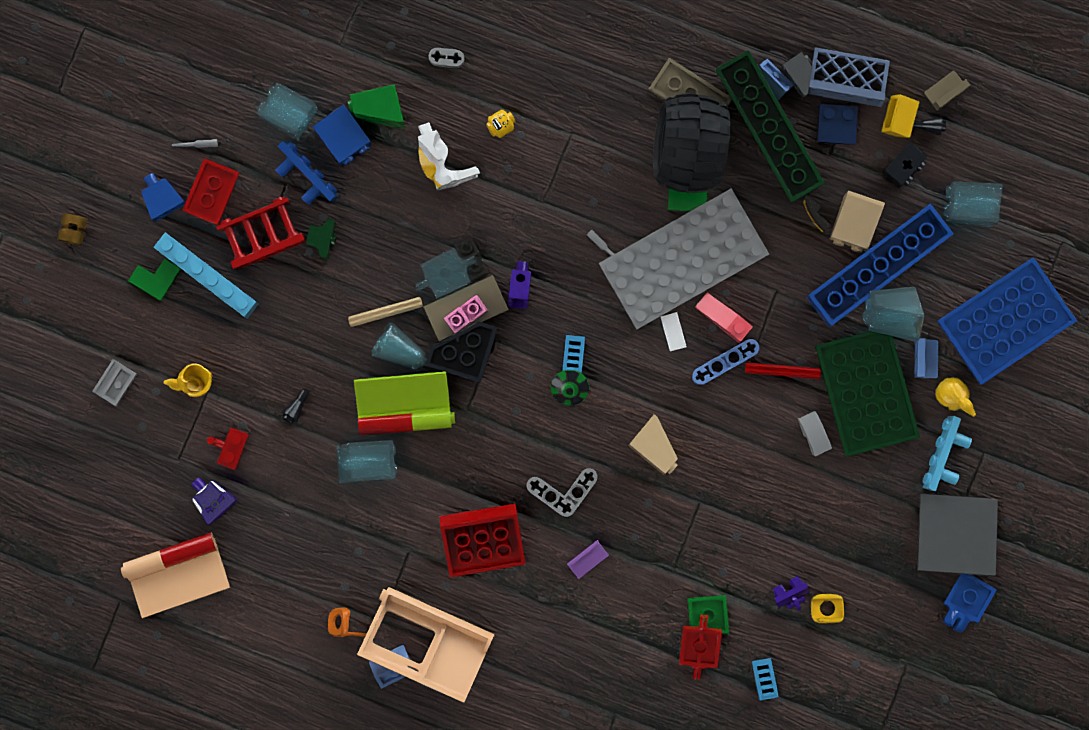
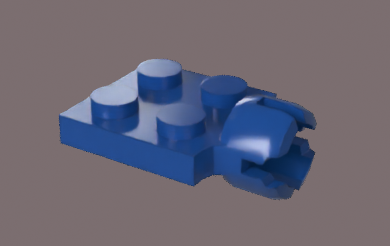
(967, 601)

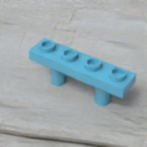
(937, 461)

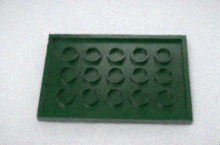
(867, 392)

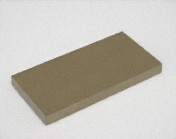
(677, 80)
(487, 292)

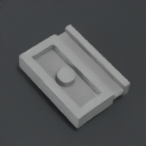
(114, 382)

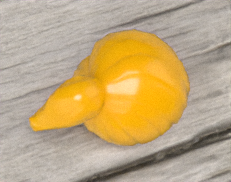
(192, 380)
(954, 395)

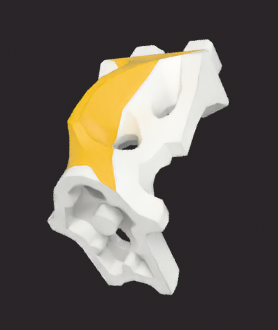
(432, 159)

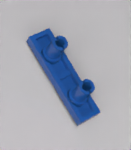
(315, 176)

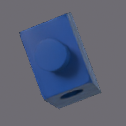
(160, 197)

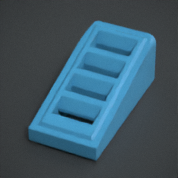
(578, 339)
(769, 695)

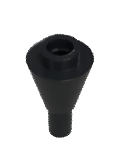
(934, 125)
(292, 411)

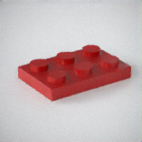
(211, 191)

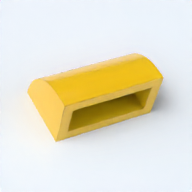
(900, 116)

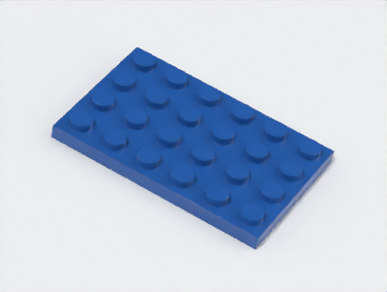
(1006, 321)

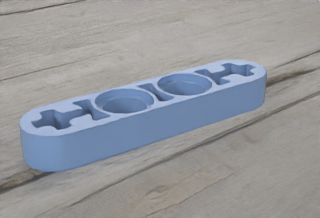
(723, 359)

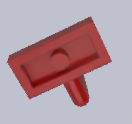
(231, 448)

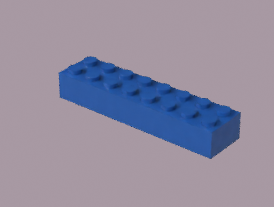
(879, 265)

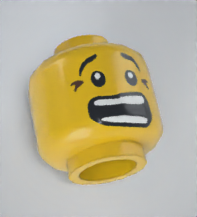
(500, 123)

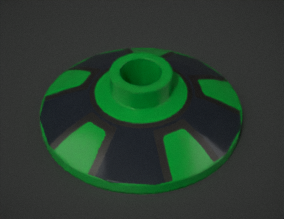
(569, 379)

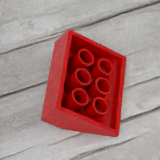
(482, 540)

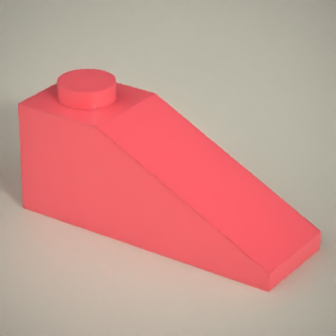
(724, 317)

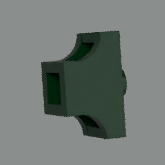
(322, 238)

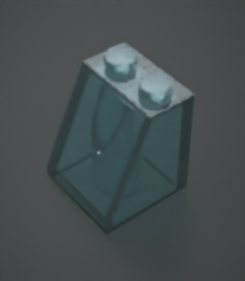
(287, 110)
(973, 203)
(894, 313)
(366, 461)

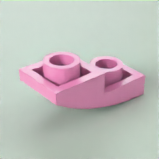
(466, 314)

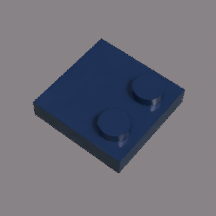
(837, 124)

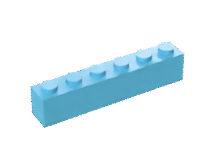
(206, 275)

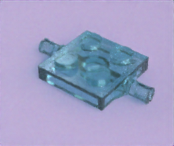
(445, 273)

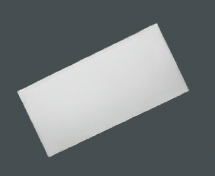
(673, 331)

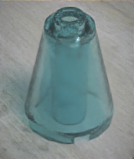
(398, 348)

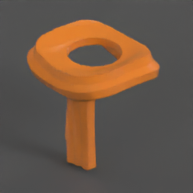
(343, 630)

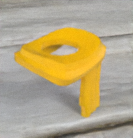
(838, 614)

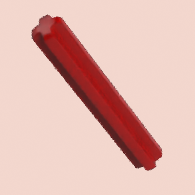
(779, 370)

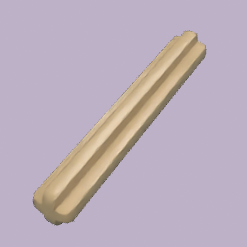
(384, 312)

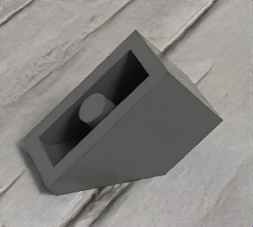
(799, 73)

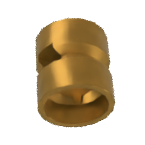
(72, 236)

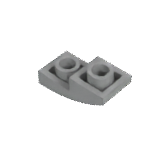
(815, 433)

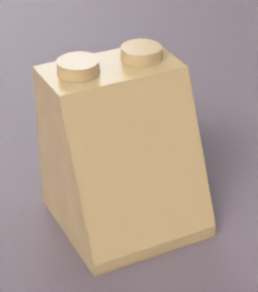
(856, 221)
(655, 447)

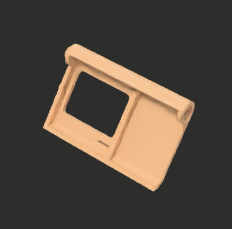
(453, 653)

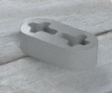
(446, 62)

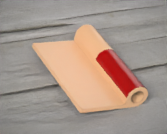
(176, 575)

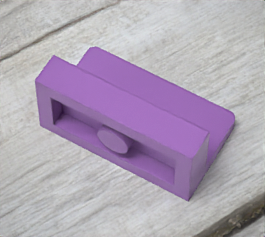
(587, 559)

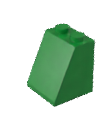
(377, 106)

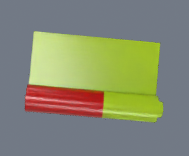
(403, 403)

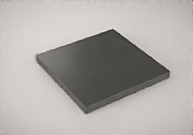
(957, 535)

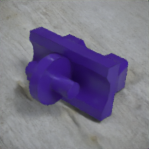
(793, 597)

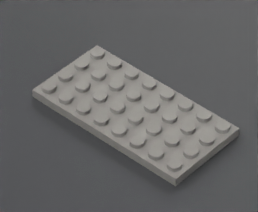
(683, 259)

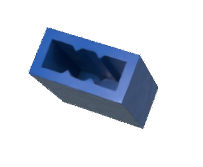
(342, 136)

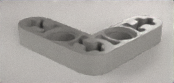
(568, 498)

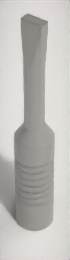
(199, 143)
(599, 242)

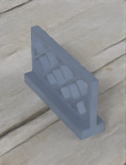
(842, 91)

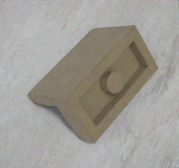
(946, 90)

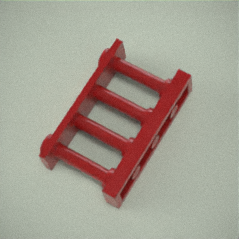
(258, 252)

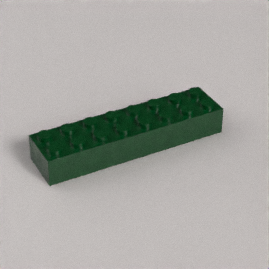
(769, 126)

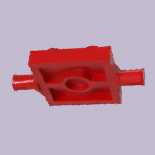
(700, 647)

